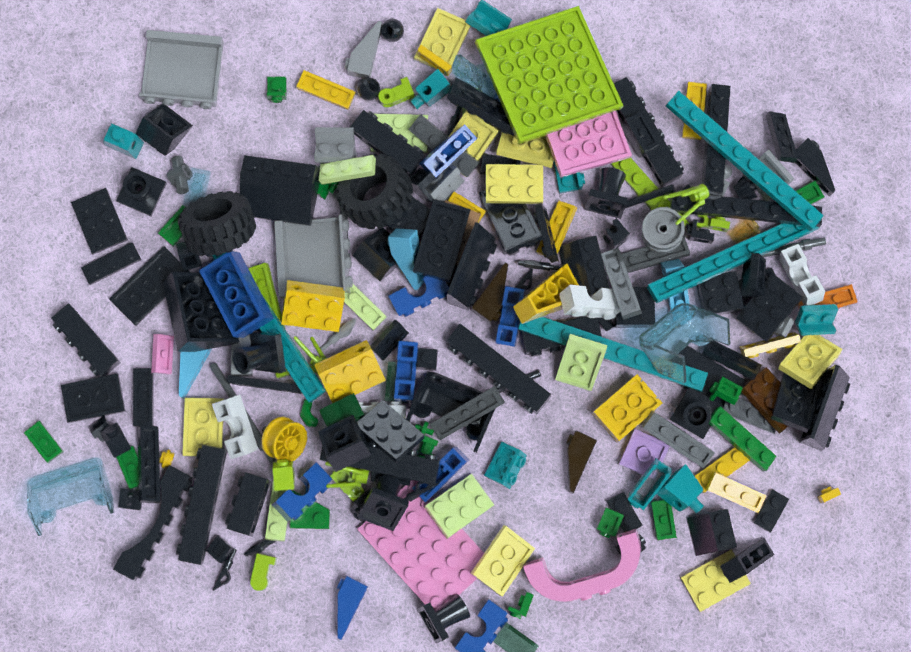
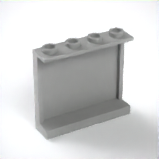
(182, 69)
(313, 253)

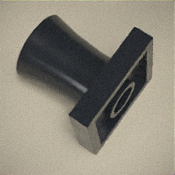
(607, 198)
(145, 199)
(263, 354)
(692, 402)
(382, 504)
(443, 617)

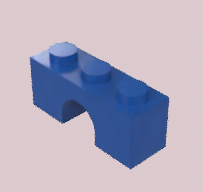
(405, 302)
(509, 322)
(406, 371)
(290, 504)
(493, 618)

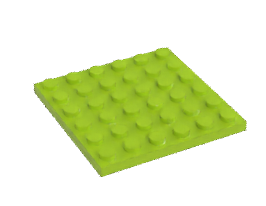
(548, 74)

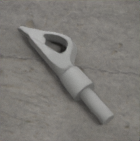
(344, 331)

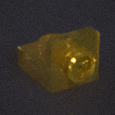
(744, 231)

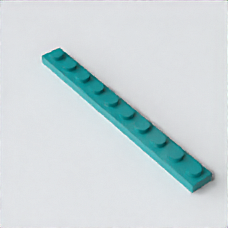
(744, 161)
(725, 260)
(615, 351)
(294, 360)

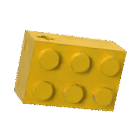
(312, 306)
(350, 371)
(627, 408)

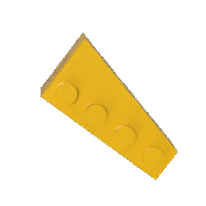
(546, 296)

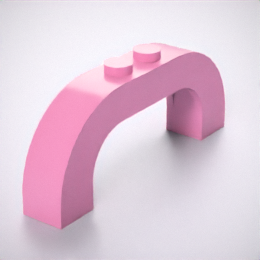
(587, 586)

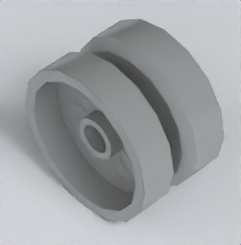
(663, 219)

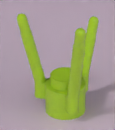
(696, 194)
(314, 359)
(359, 475)

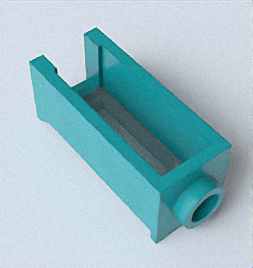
(649, 484)

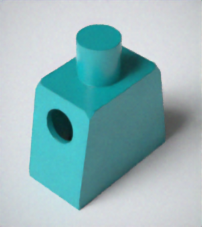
(436, 83)
(122, 140)
(682, 490)

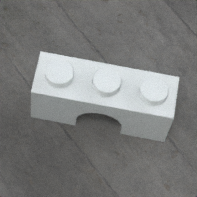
(796, 268)
(578, 302)
(242, 437)

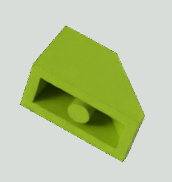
(283, 475)

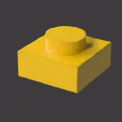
(828, 494)

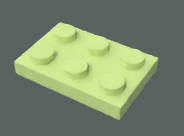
(401, 125)
(581, 362)
(459, 506)

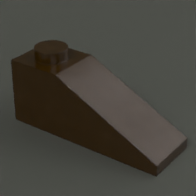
(490, 302)
(578, 454)

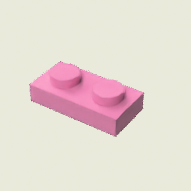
(162, 354)

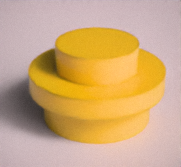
(166, 458)

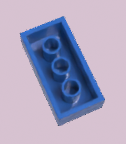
(236, 294)

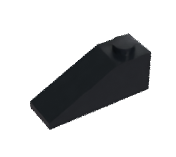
(813, 164)
(747, 560)

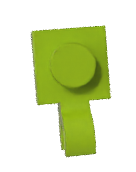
(717, 223)

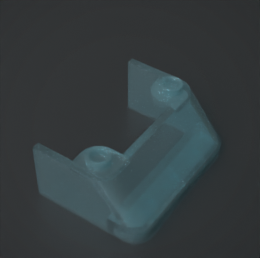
(678, 329)
(65, 488)

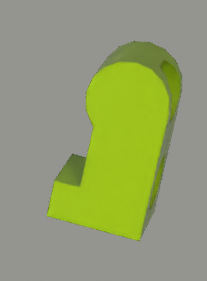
(396, 95)
(343, 477)
(260, 571)

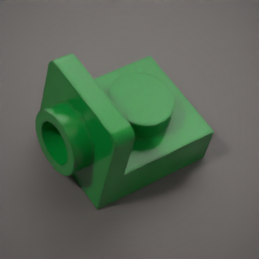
(276, 89)
(726, 390)
(609, 523)
(524, 603)

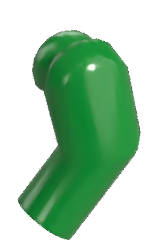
(306, 415)

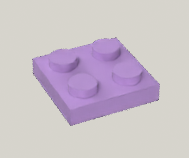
(642, 451)

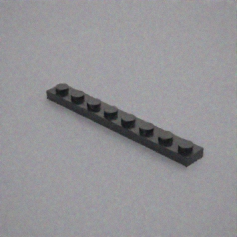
(738, 209)

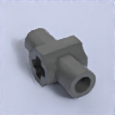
(179, 175)

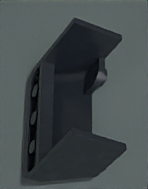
(441, 396)

